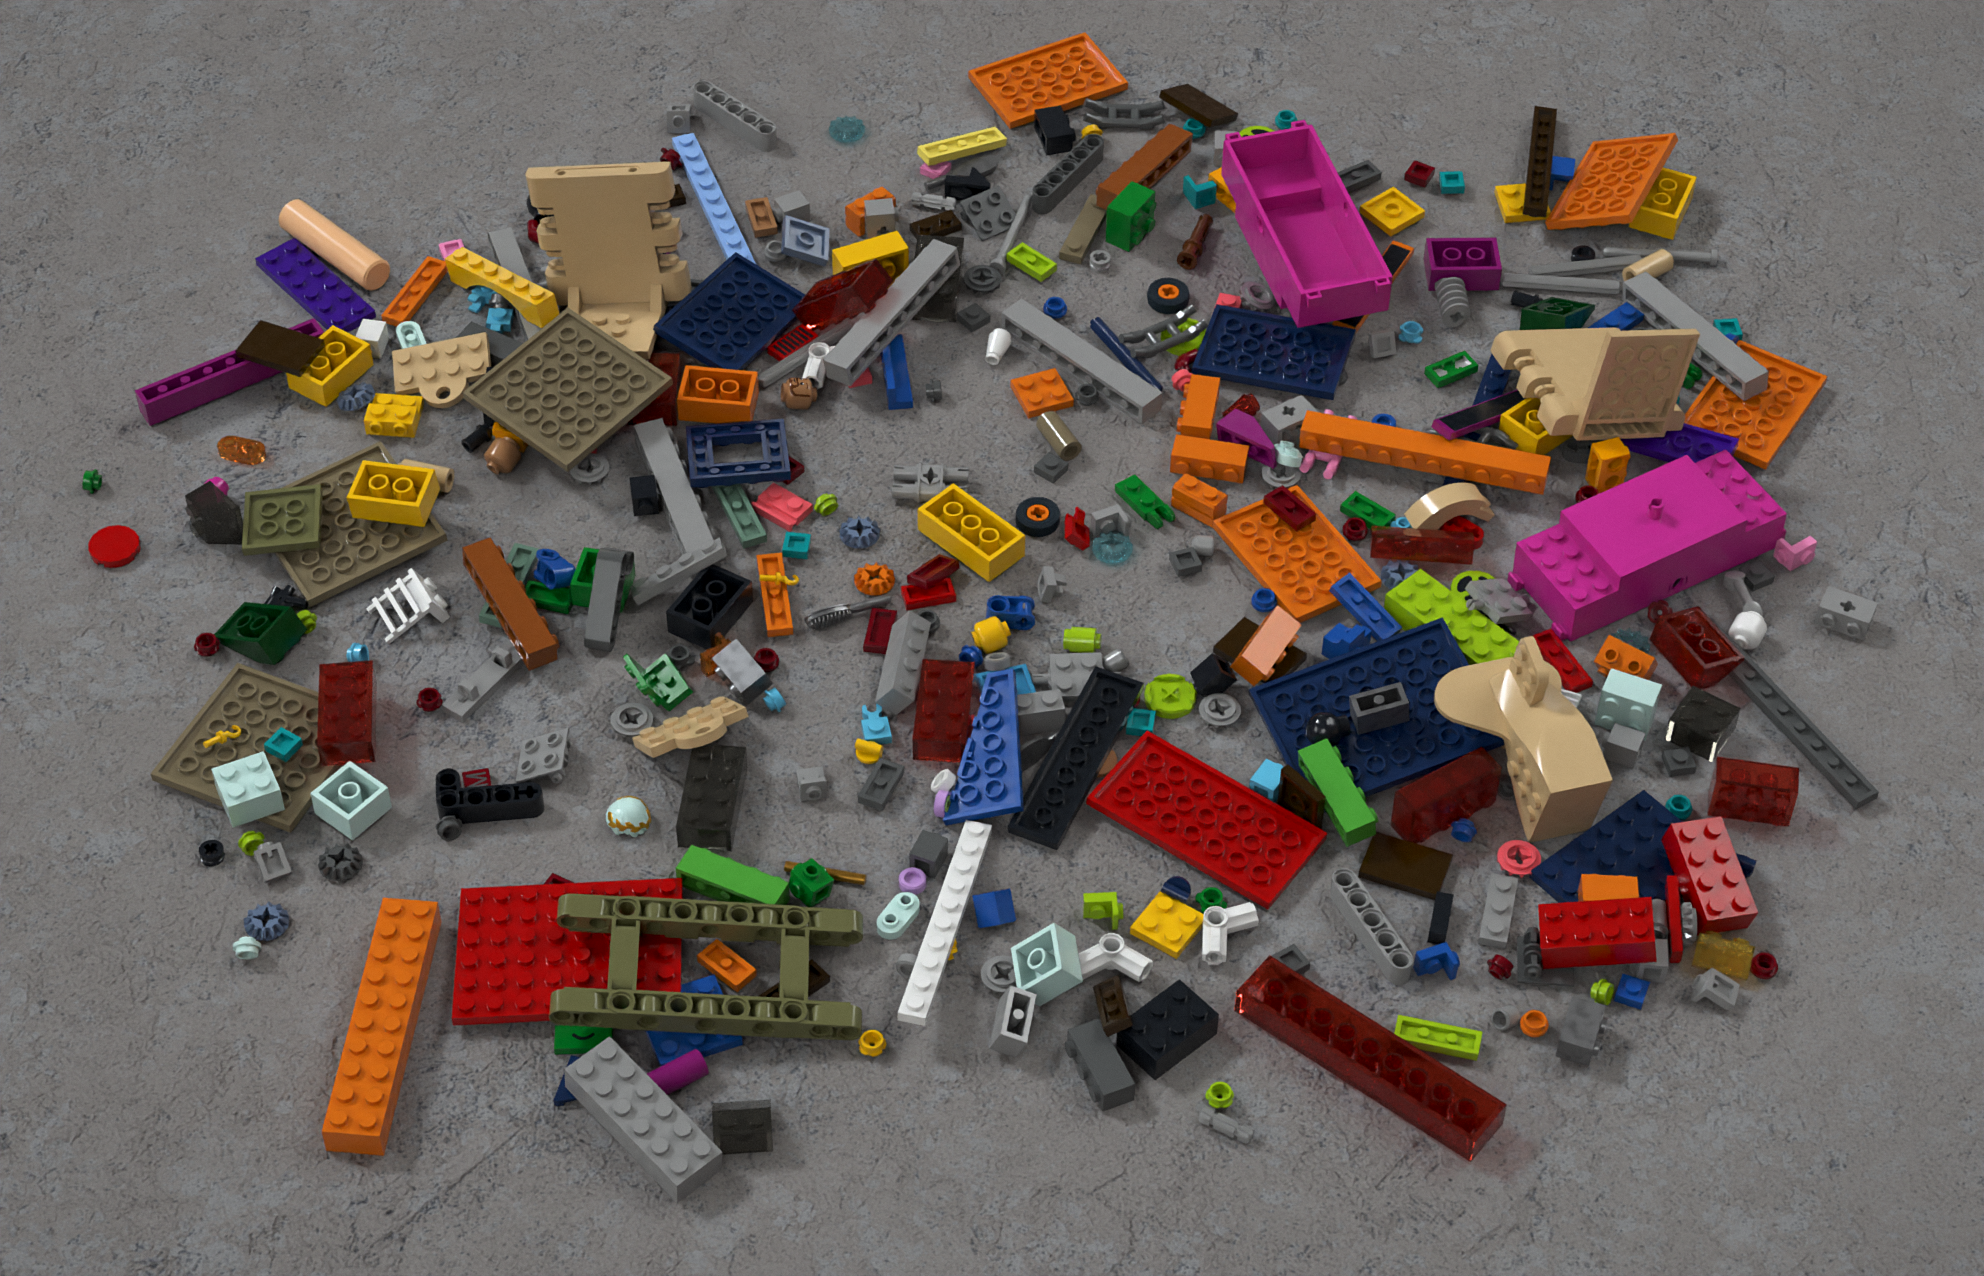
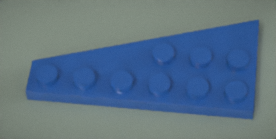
(991, 762)

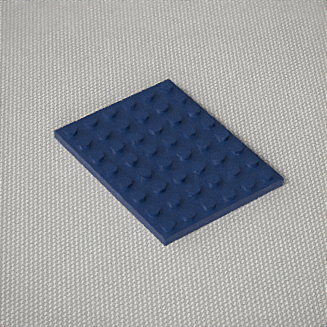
(1389, 754)

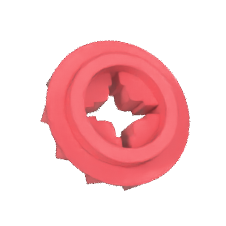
(1526, 851)

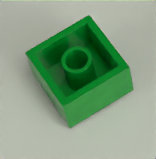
(1130, 216)
(583, 579)

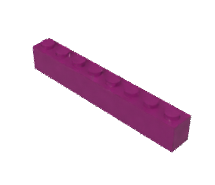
(206, 382)

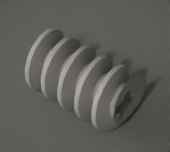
(1452, 301)

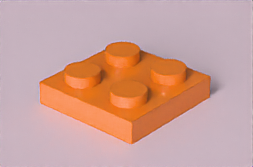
(1041, 392)

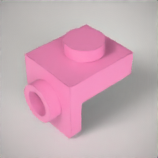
(1795, 555)

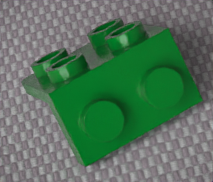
(659, 681)

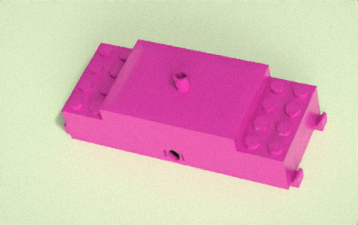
(1304, 226)
(1643, 536)

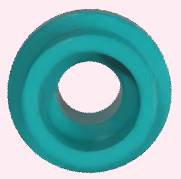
(1284, 119)
(1194, 127)
(1679, 806)

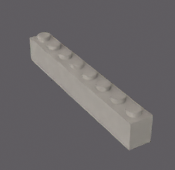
(892, 312)
(1713, 350)
(1082, 361)
(673, 486)

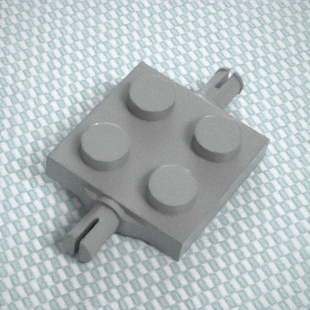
(1498, 601)
(1069, 673)

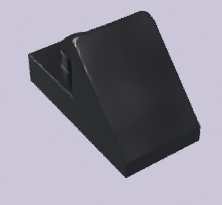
(964, 187)

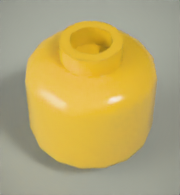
(991, 634)

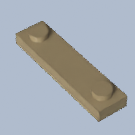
(1083, 232)

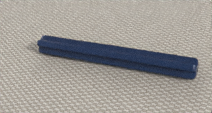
(1122, 352)

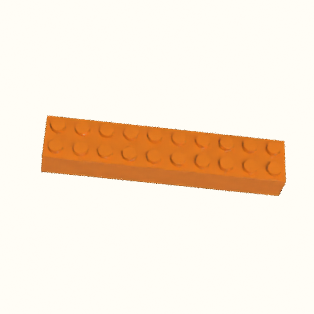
(382, 1027)

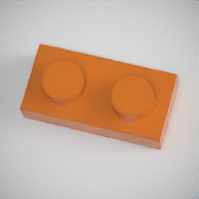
(726, 965)

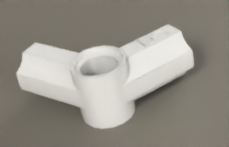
(815, 366)
(1219, 923)
(1114, 954)

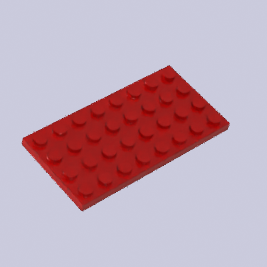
(1207, 819)

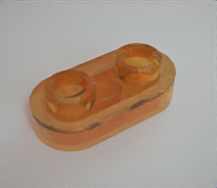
(241, 450)

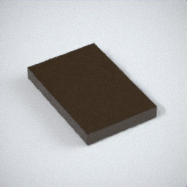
(1198, 105)
(280, 348)
(1237, 638)
(1405, 865)

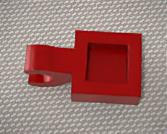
(1076, 531)

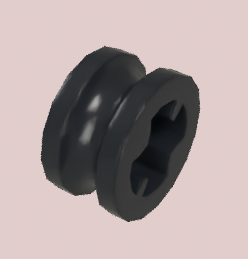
(211, 860)

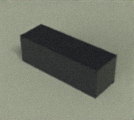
(1440, 918)

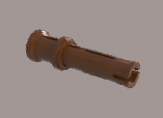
(1193, 247)

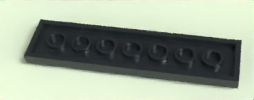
(1076, 758)

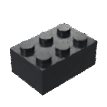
(709, 606)
(1168, 1029)

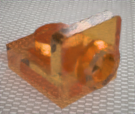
(707, 662)

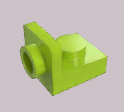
(1102, 906)

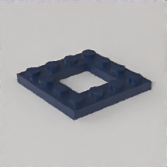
(705, 473)

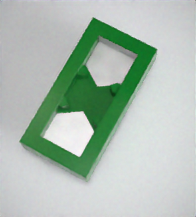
(1451, 369)

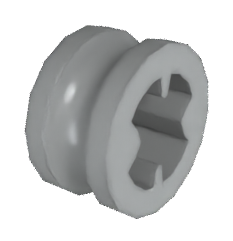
(1099, 261)

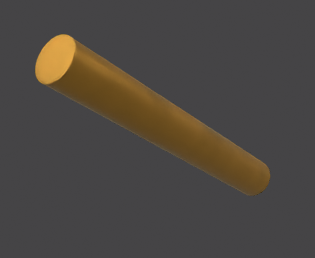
(838, 875)

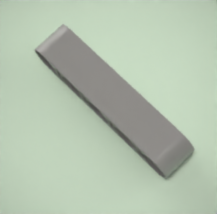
(735, 115)
(1371, 926)

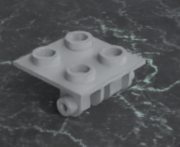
(544, 756)

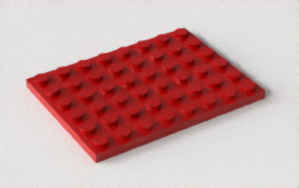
(518, 955)

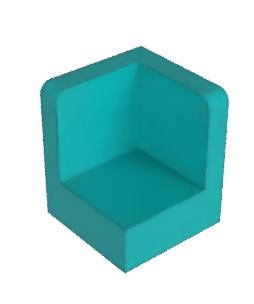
(1201, 194)

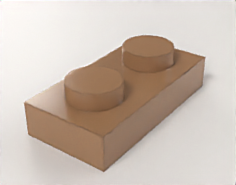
(761, 217)

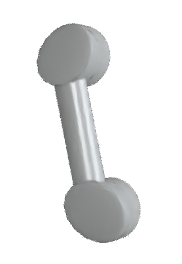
(1735, 582)

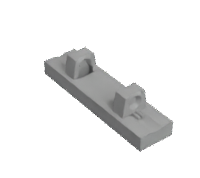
(483, 682)

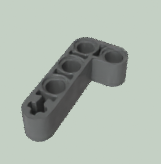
(606, 597)

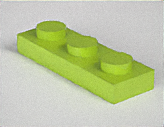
(1439, 1037)

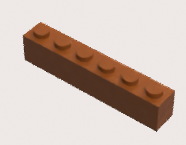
(1147, 164)
(510, 603)

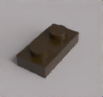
(937, 225)

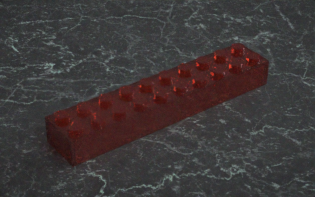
(1370, 1058)

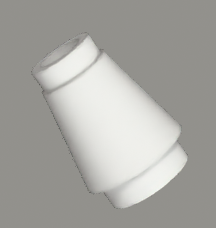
(998, 343)

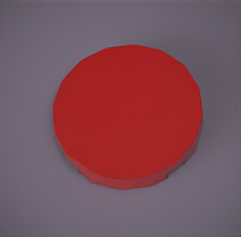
(114, 546)

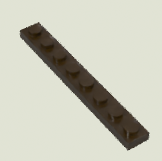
(1540, 162)

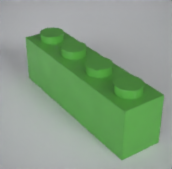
(1343, 800)
(729, 880)

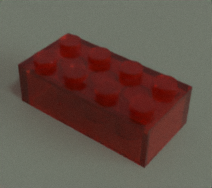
(843, 295)
(943, 710)
(347, 713)
(1445, 796)

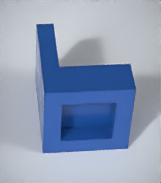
(1561, 169)
(994, 908)

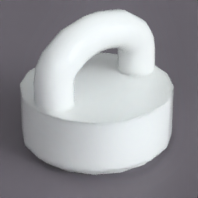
(944, 781)

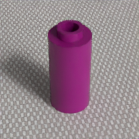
(680, 1072)

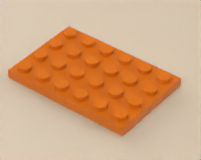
(1047, 77)
(1611, 181)
(1764, 419)
(1293, 563)

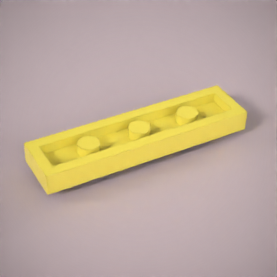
(961, 146)

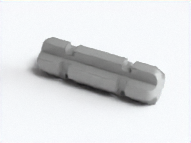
(933, 201)
(1226, 1125)

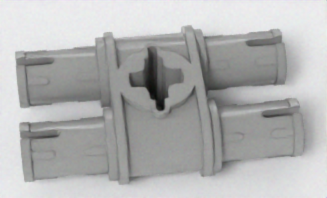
(924, 475)

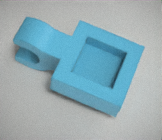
(479, 297)
(500, 319)

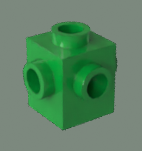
(810, 882)

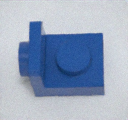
(1435, 958)

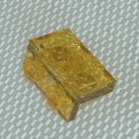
(1724, 955)

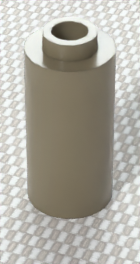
(1058, 435)

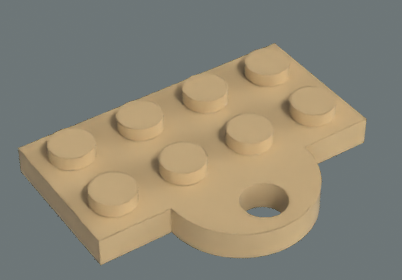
(441, 368)
(692, 730)

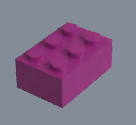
(1469, 259)

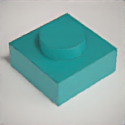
(1451, 182)
(1728, 326)
(796, 545)
(1140, 721)
(283, 744)

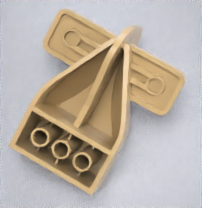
(1547, 741)

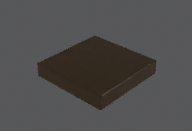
(1300, 797)

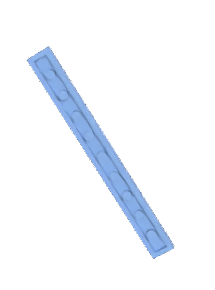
(710, 197)

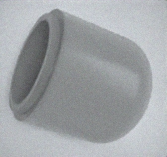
(1203, 545)
(1115, 661)
(1512, 1017)

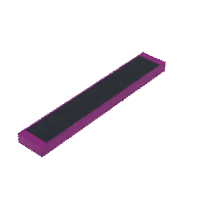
(1476, 416)

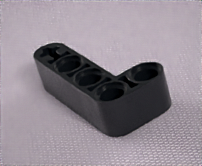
(486, 802)

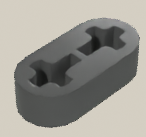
(1581, 452)

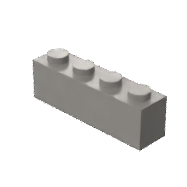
(903, 662)

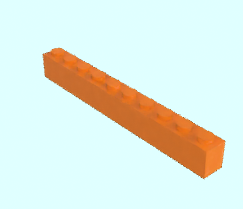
(1425, 452)

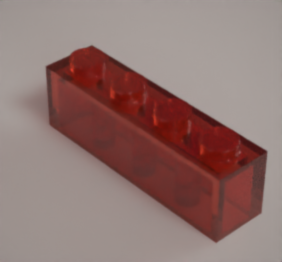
(1421, 545)

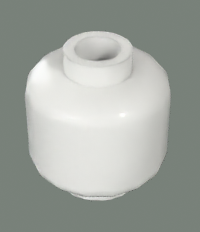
(1748, 630)

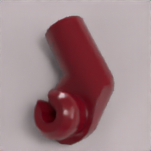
(532, 226)
(1185, 359)

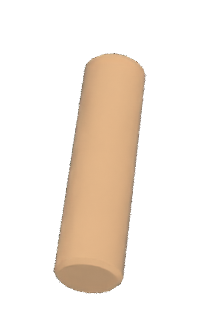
(334, 245)

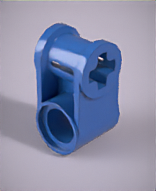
(553, 569)
(1011, 610)

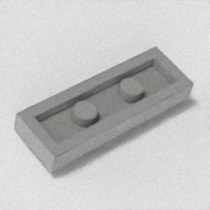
(1498, 911)

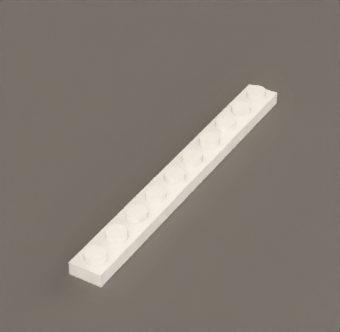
(944, 923)

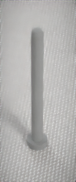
(1710, 257)
(999, 262)

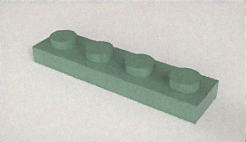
(740, 515)
(523, 560)

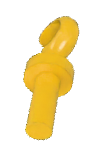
(777, 578)
(221, 737)

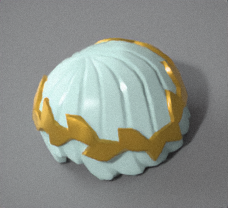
(628, 816)

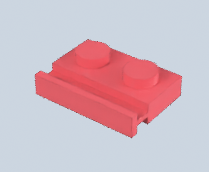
(782, 507)

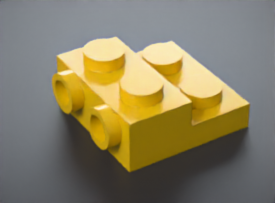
(393, 415)

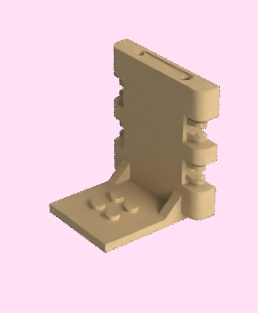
(611, 245)
(1601, 378)

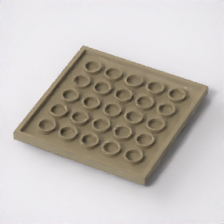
(567, 389)
(350, 546)
(259, 707)

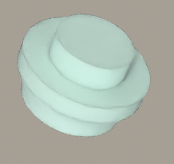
(246, 948)

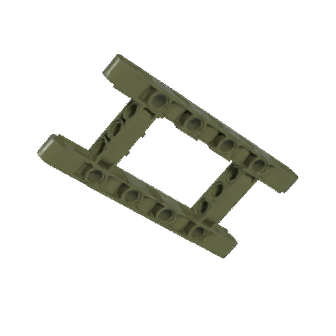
(633, 1009)

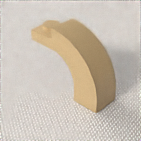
(1446, 503)

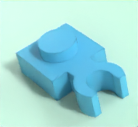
(875, 727)

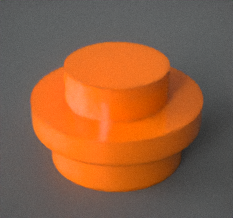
(1534, 1023)

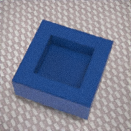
(1631, 991)

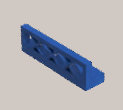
(896, 375)

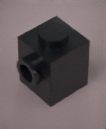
(644, 495)
(1213, 675)

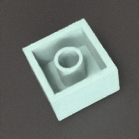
(1628, 702)
(248, 789)
(351, 800)
(1047, 963)

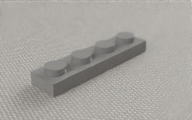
(678, 571)

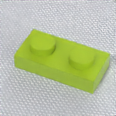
(1031, 262)

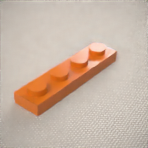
(415, 291)
(775, 597)

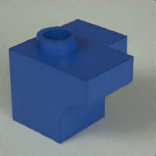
(1345, 639)

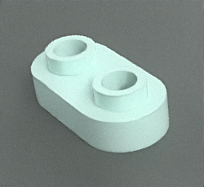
(409, 334)
(1287, 454)
(900, 913)

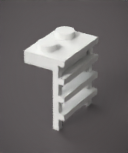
(421, 597)

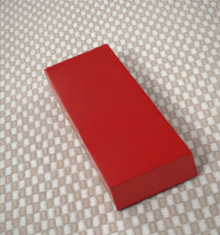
(1555, 653)
(1674, 918)

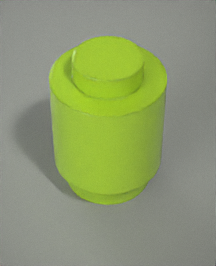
(1082, 640)

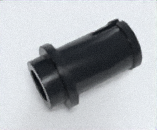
(1524, 300)
(478, 437)

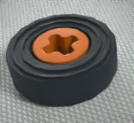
(1177, 296)
(1033, 526)

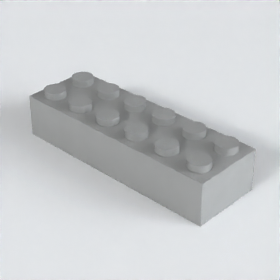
(643, 1119)

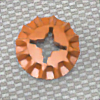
(876, 586)

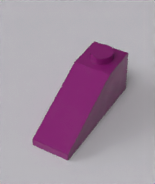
(1245, 430)

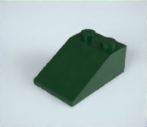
(1555, 314)
(262, 631)

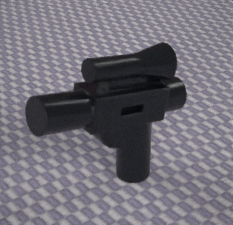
(285, 598)

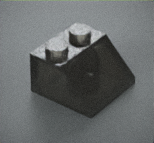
(214, 516)
(743, 1126)

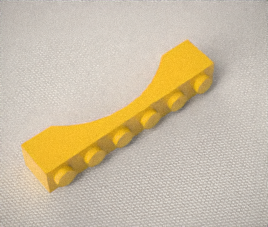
(530, 299)

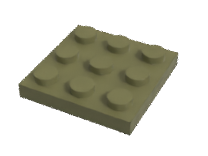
(282, 520)

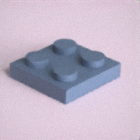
(805, 240)

